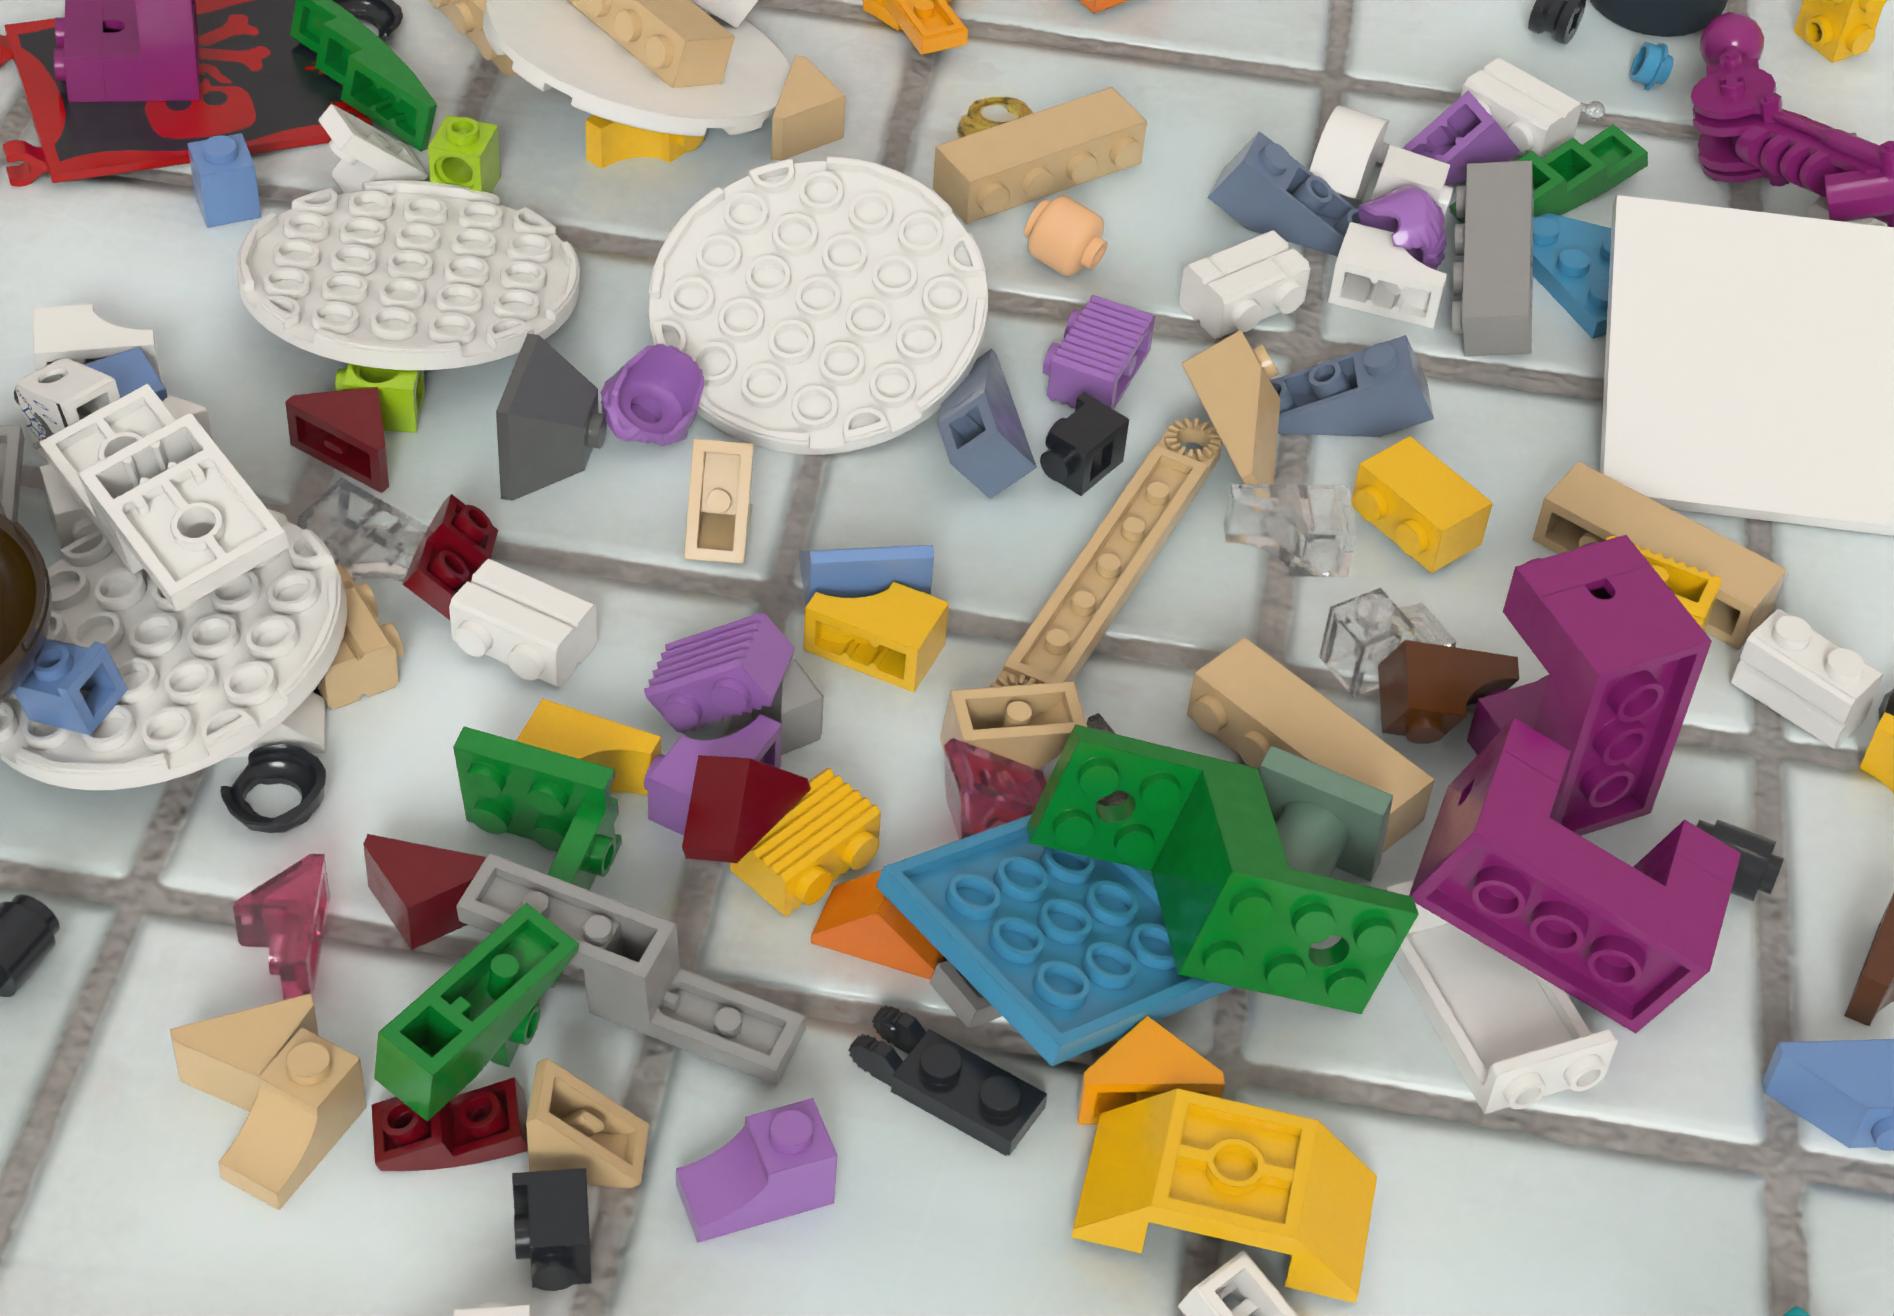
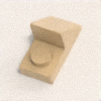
(719, 501)

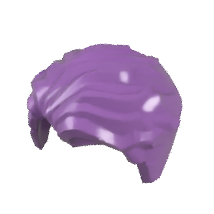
(1413, 219)
(653, 396)

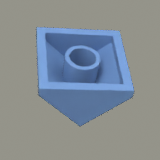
(865, 570)

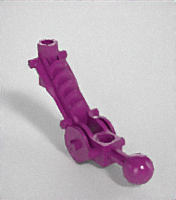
(1753, 137)

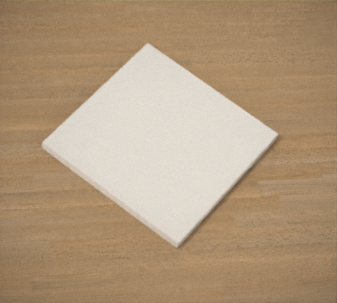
(1751, 364)

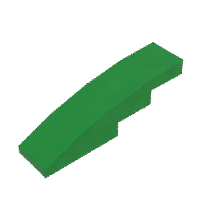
(368, 69)
(1581, 172)

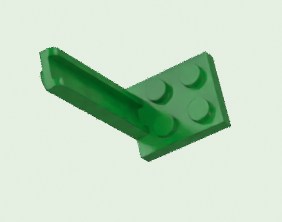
(546, 799)

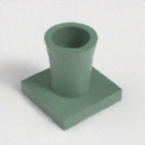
(1325, 816)

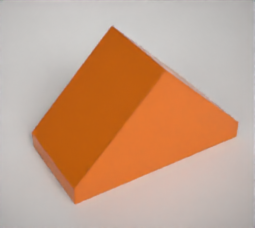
(870, 927)

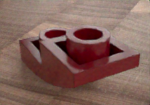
(450, 553)
(466, 1131)

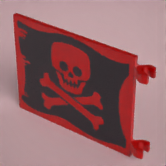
(249, 84)

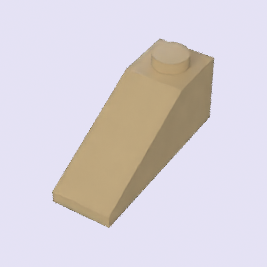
(1240, 403)

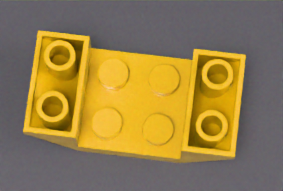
(1231, 1177)

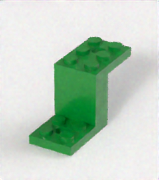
(1220, 871)

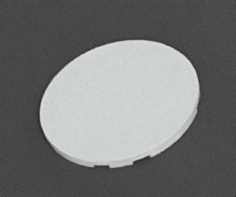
(567, 51)
(407, 275)
(821, 304)
(194, 676)

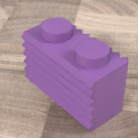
(1098, 352)
(720, 673)

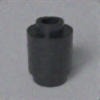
(1757, 864)
(25, 940)

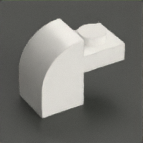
(1349, 151)

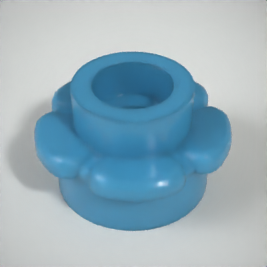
(1651, 65)

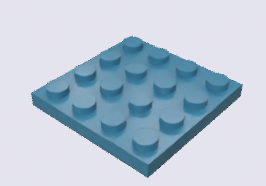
(1047, 936)

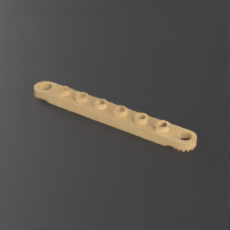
(1114, 558)

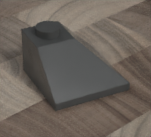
(545, 421)

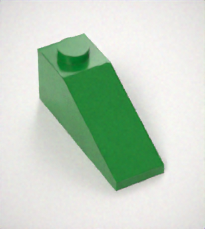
(470, 1012)

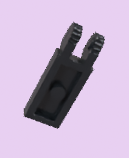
(949, 1081)

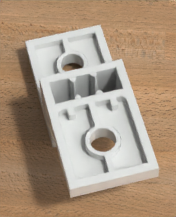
(158, 489)

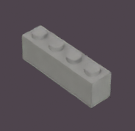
(1497, 259)

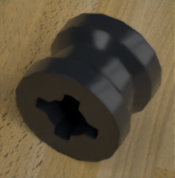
(1557, 18)

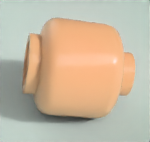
(1065, 236)

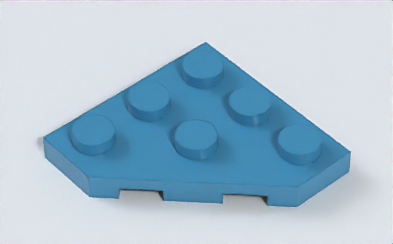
(1574, 267)

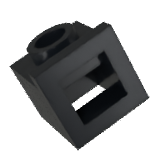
(1085, 445)
(553, 1226)

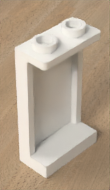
(1498, 1020)

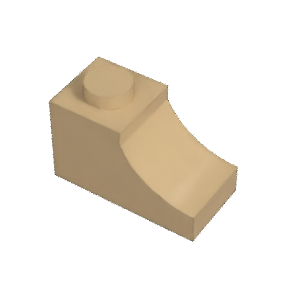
(298, 1116)

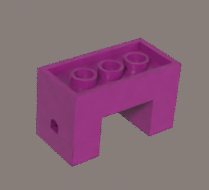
(128, 50)
(1617, 680)
(1560, 903)

